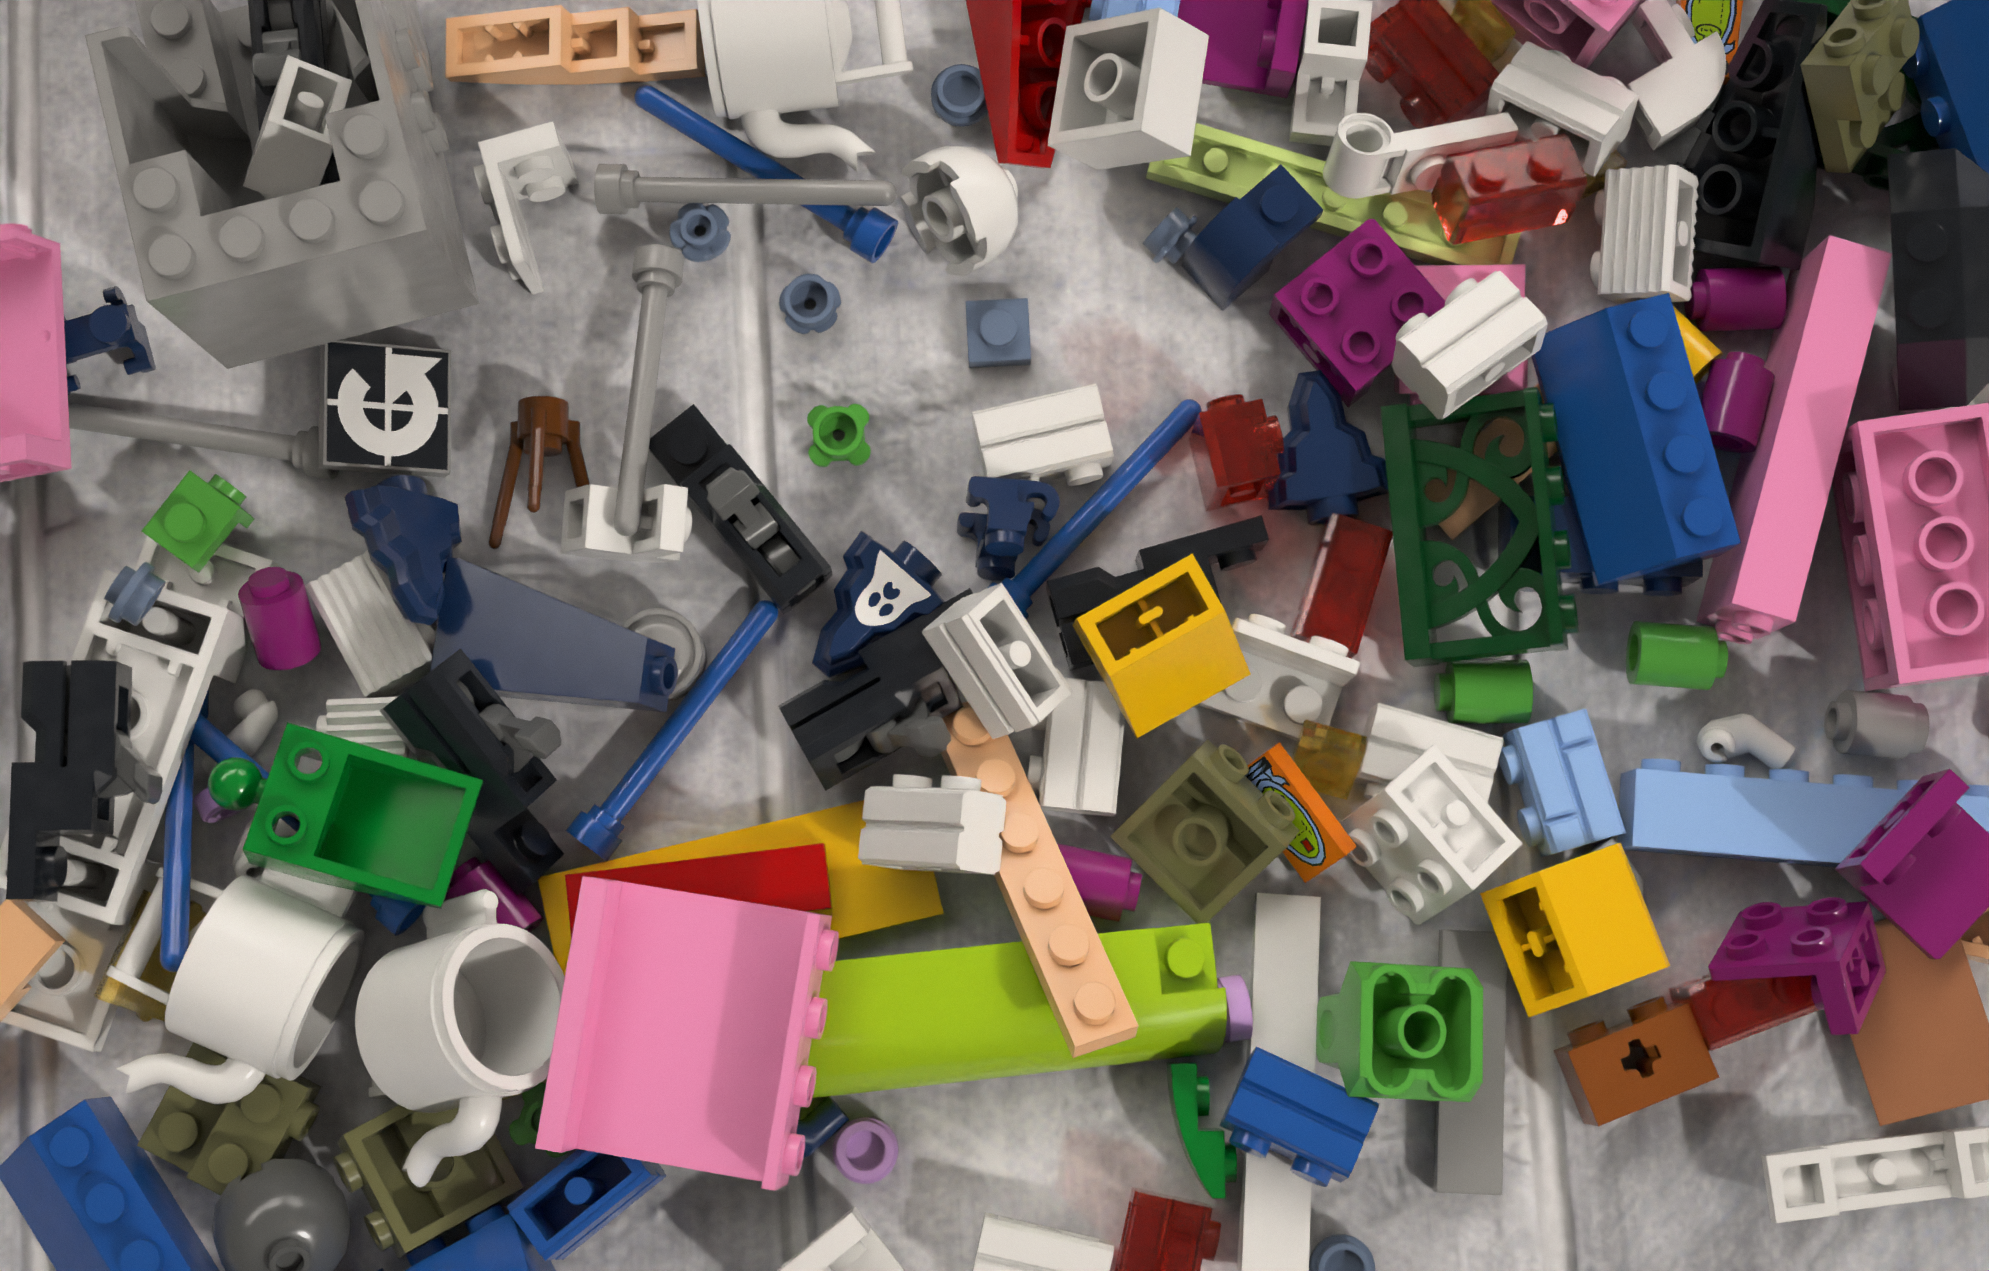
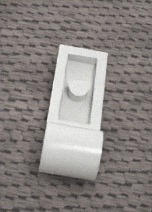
(1375, 161)

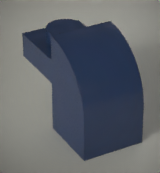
(1247, 236)

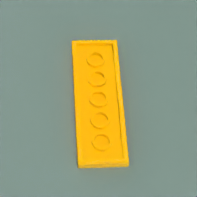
(861, 894)

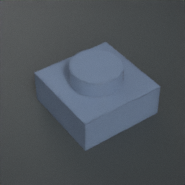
(998, 333)

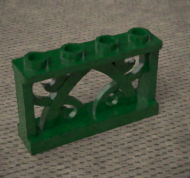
(1415, 463)

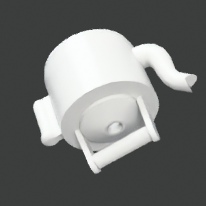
(791, 59)
(253, 985)
(459, 1024)

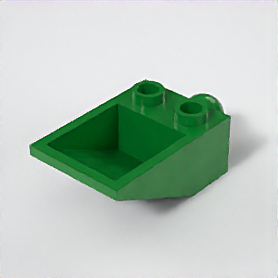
(363, 816)

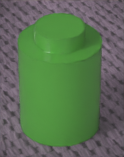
(1674, 655)
(1485, 691)

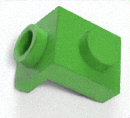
(197, 519)

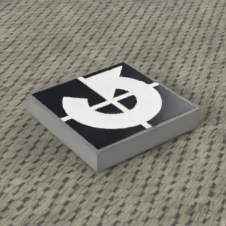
(384, 409)

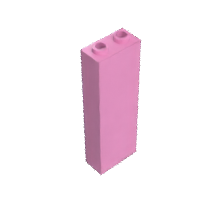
(1788, 478)

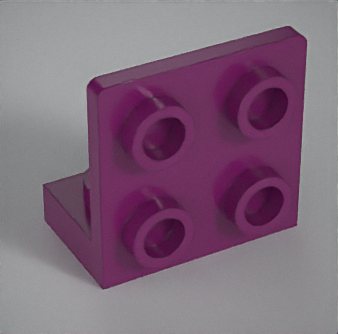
(1249, 42)
(1352, 306)
(1925, 865)
(1822, 939)

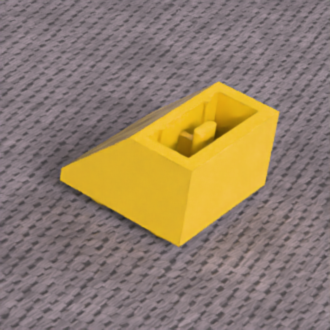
(1163, 645)
(1574, 929)

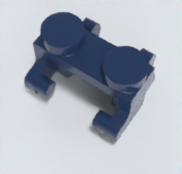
(107, 330)
(1002, 530)

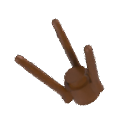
(540, 434)

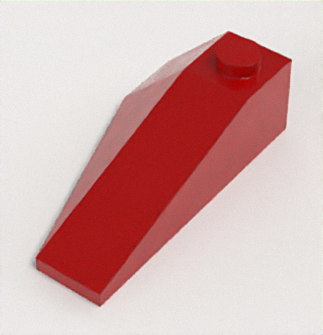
(1019, 70)

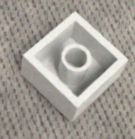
(1128, 89)

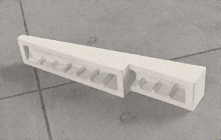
(1284, 1016)

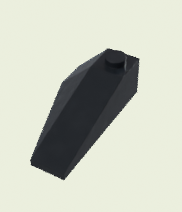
(1761, 143)

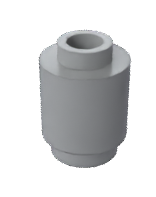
(1876, 724)

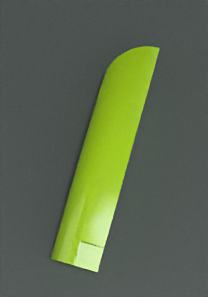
(987, 1016)

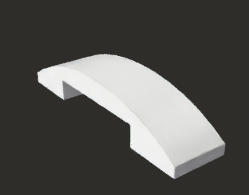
(1876, 1173)

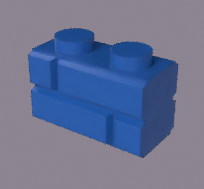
(1297, 1117)
(580, 1199)

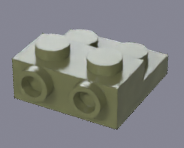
(1857, 78)
(1207, 831)
(233, 1137)
(410, 1214)

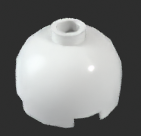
(961, 206)

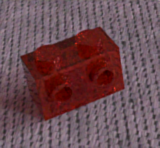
(1235, 451)

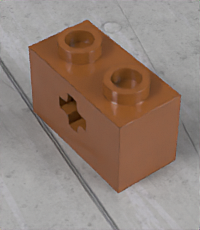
(1672, 1063)

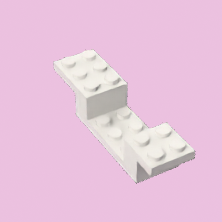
(173, 652)

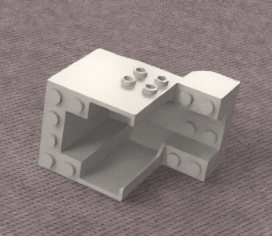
(299, 267)

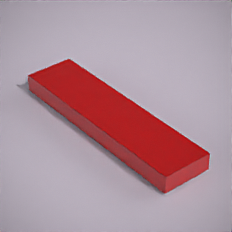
(774, 877)

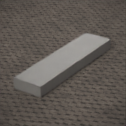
(1471, 1133)

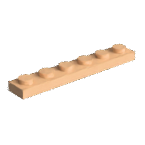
(1043, 895)

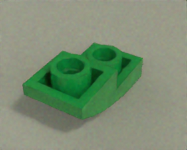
(1204, 1148)

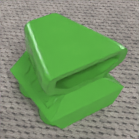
(1404, 1032)

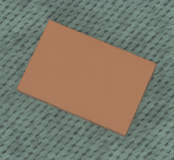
(1923, 1032)

